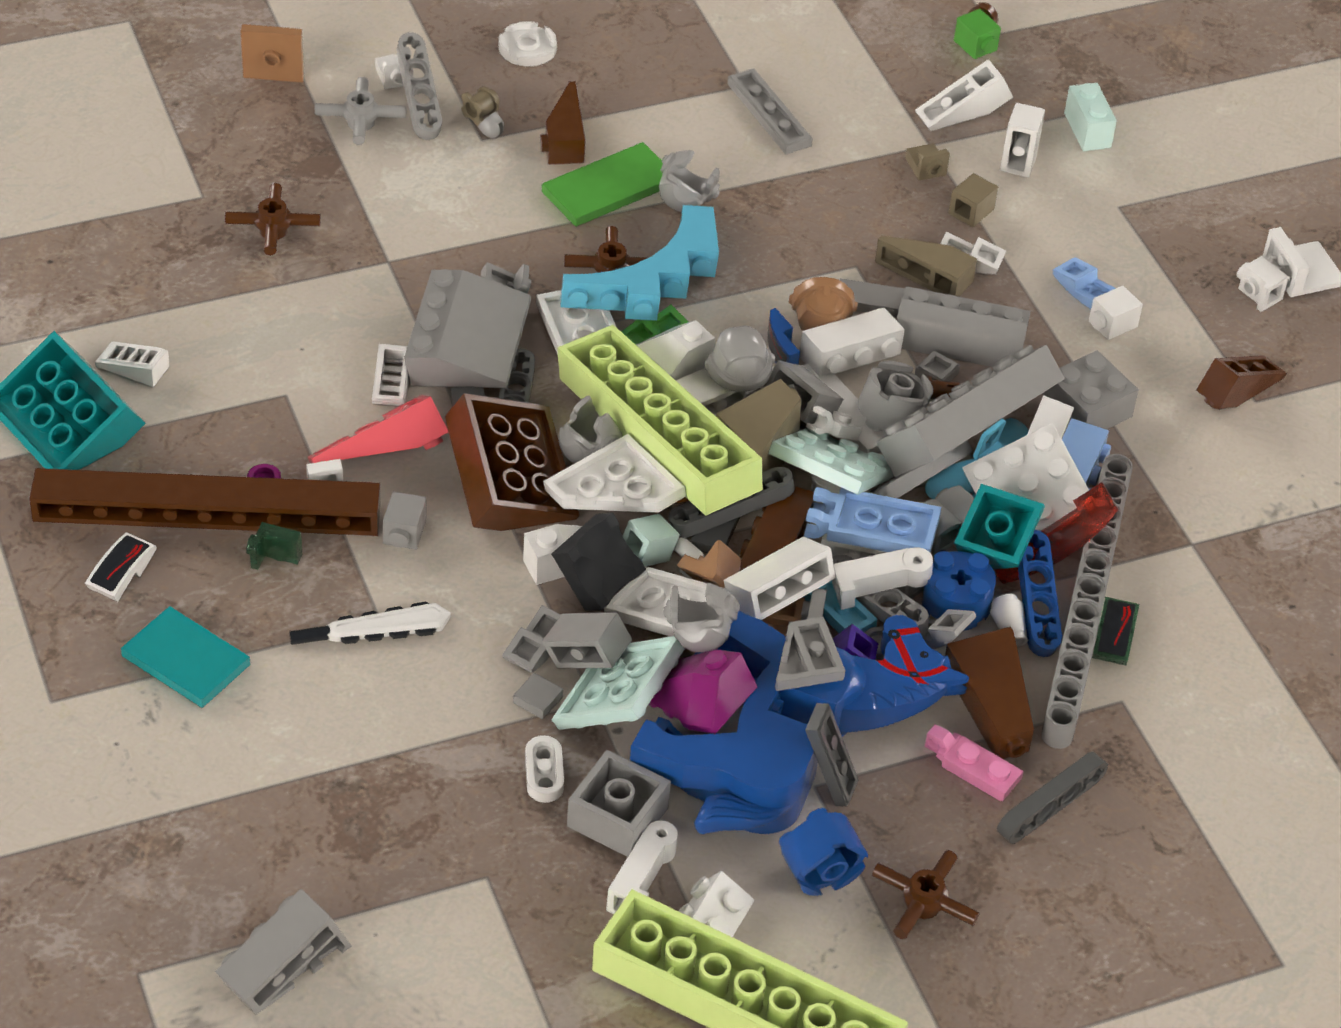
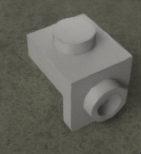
(518, 281)

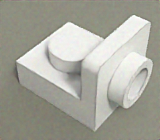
(389, 71)

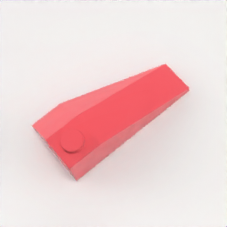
(403, 428)

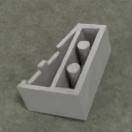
(281, 951)

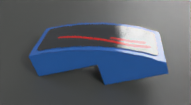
(780, 338)

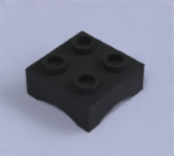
(597, 561)

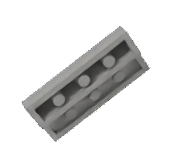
(960, 326)

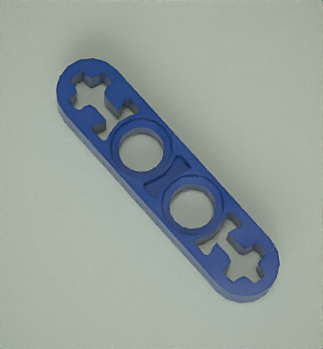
(1043, 593)

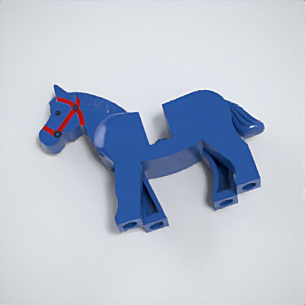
(767, 767)

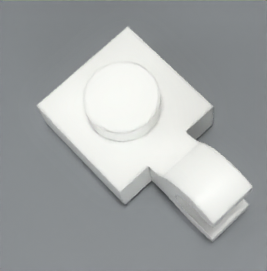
(836, 424)

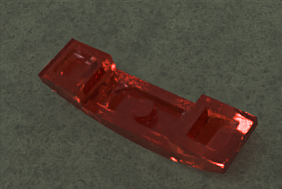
(1073, 530)

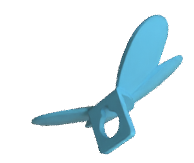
(1002, 434)

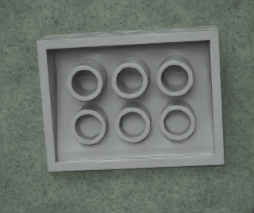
(465, 332)

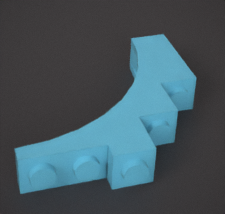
(665, 274)

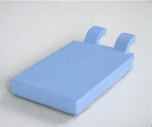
(872, 520)

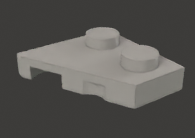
(808, 656)

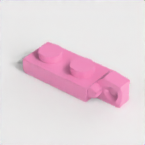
(973, 763)

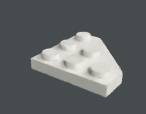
(616, 480)

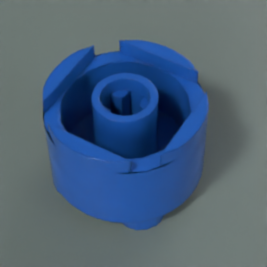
(960, 583)
(823, 852)

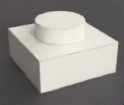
(325, 470)

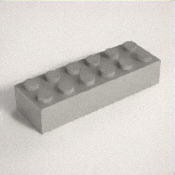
(969, 409)

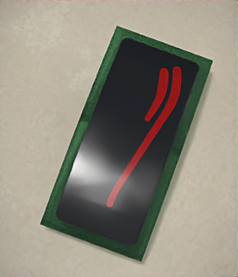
(1116, 631)

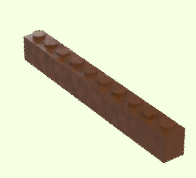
(204, 501)

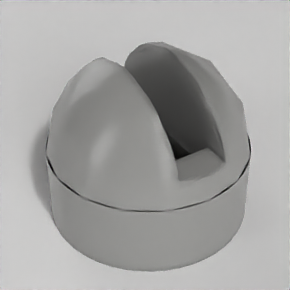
(492, 126)

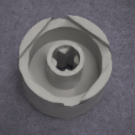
(892, 394)

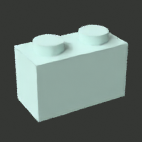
(1090, 116)

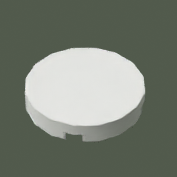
(527, 44)

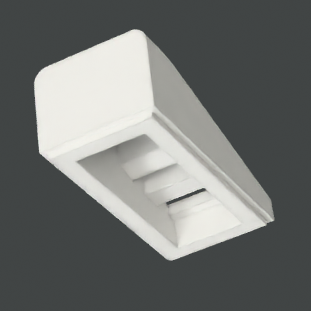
(390, 354)
(148, 369)

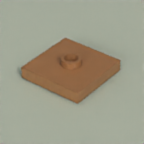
(272, 53)

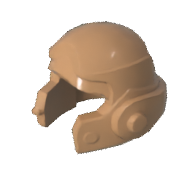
(822, 302)

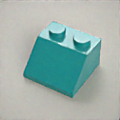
(999, 526)

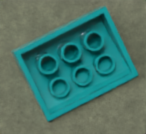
(64, 408)

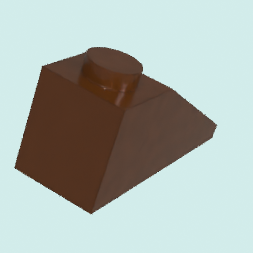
(564, 130)
(1238, 379)

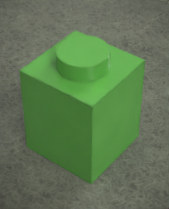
(977, 33)

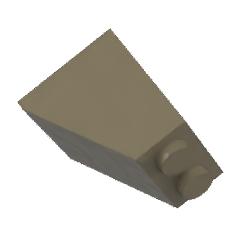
(765, 418)

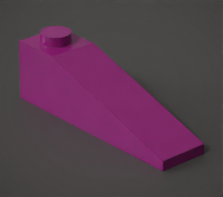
(705, 690)

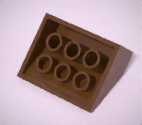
(502, 460)

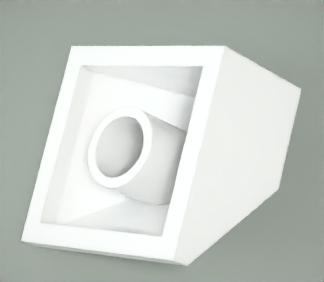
(680, 349)

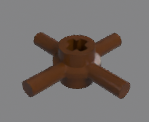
(273, 219)
(609, 257)
(925, 894)

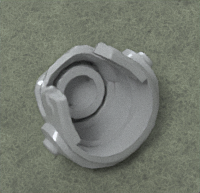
(683, 187)
(740, 359)
(586, 431)
(702, 624)

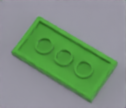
(606, 184)

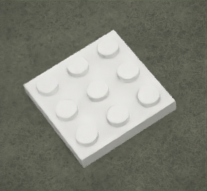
(1034, 469)

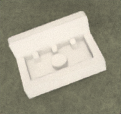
(718, 903)

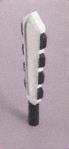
(395, 622)

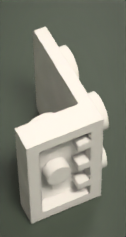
(1305, 264)

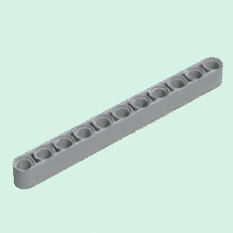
(1085, 613)

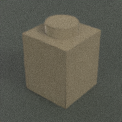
(973, 200)

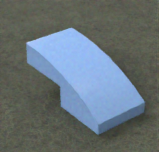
(1081, 281)

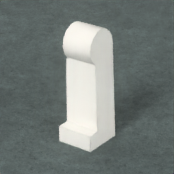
(881, 573)
(651, 851)

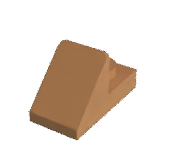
(714, 567)

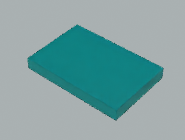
(185, 656)

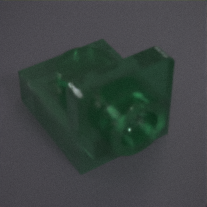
(275, 543)

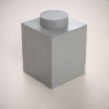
(404, 520)

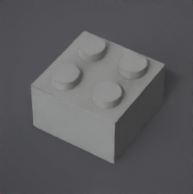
(1095, 391)
(617, 802)

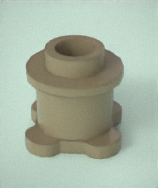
(480, 104)

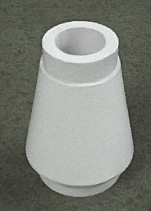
(1009, 612)

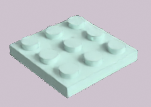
(833, 460)
(620, 691)

